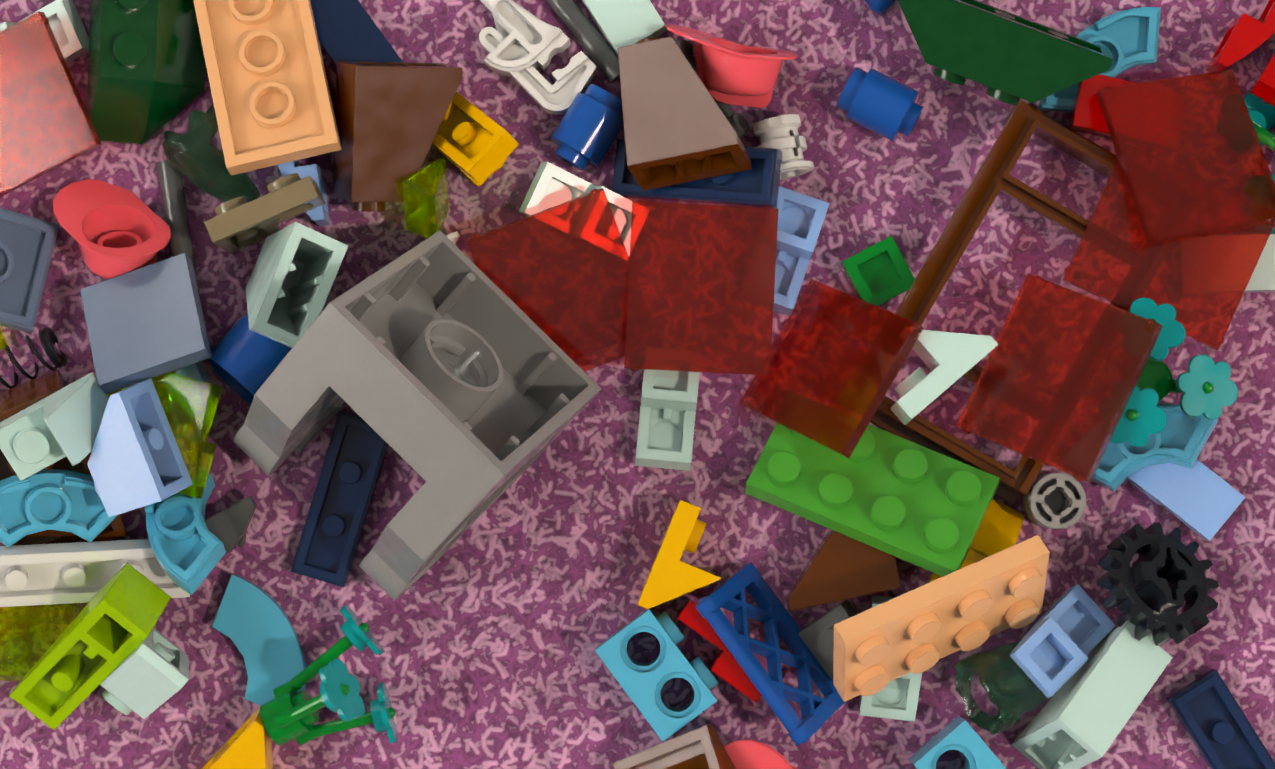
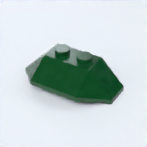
(1000, 49)
(141, 66)

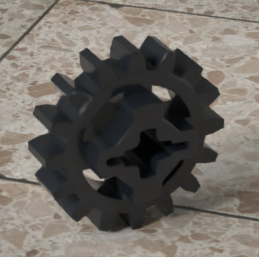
(1157, 584)

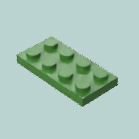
(883, 495)

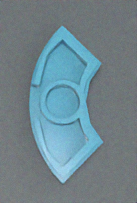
(1132, 40)
(1176, 444)
(51, 502)
(182, 539)
(262, 636)

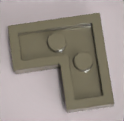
(245, 222)

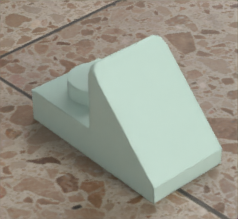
(949, 358)
(54, 428)

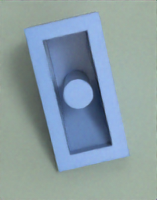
(136, 452)

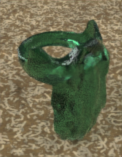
(204, 163)
(1005, 684)

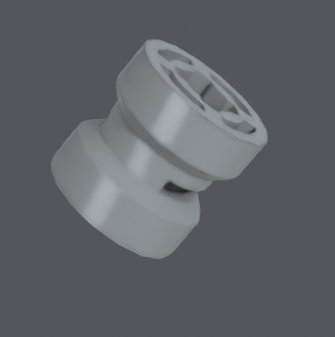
(1045, 499)

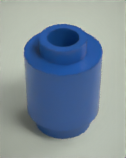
(880, 103)
(588, 127)

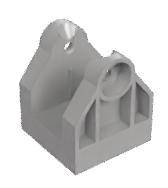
(441, 377)

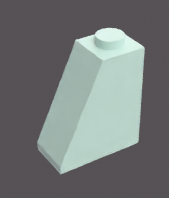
(291, 282)
(1094, 702)

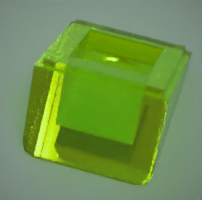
(427, 199)

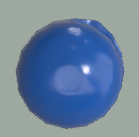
(246, 359)

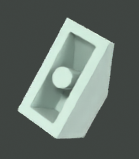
(147, 676)

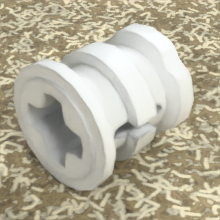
(783, 134)

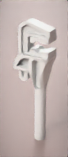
(526, 43)

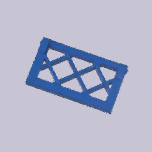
(775, 621)

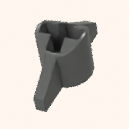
(232, 523)

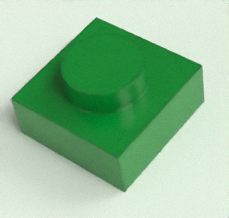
(878, 272)

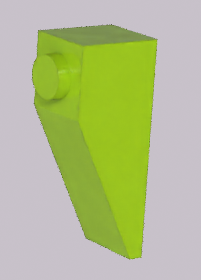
(92, 646)

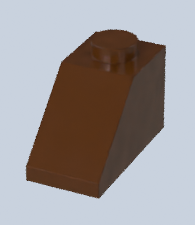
(842, 571)

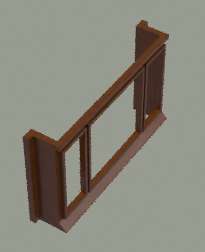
(989, 180)

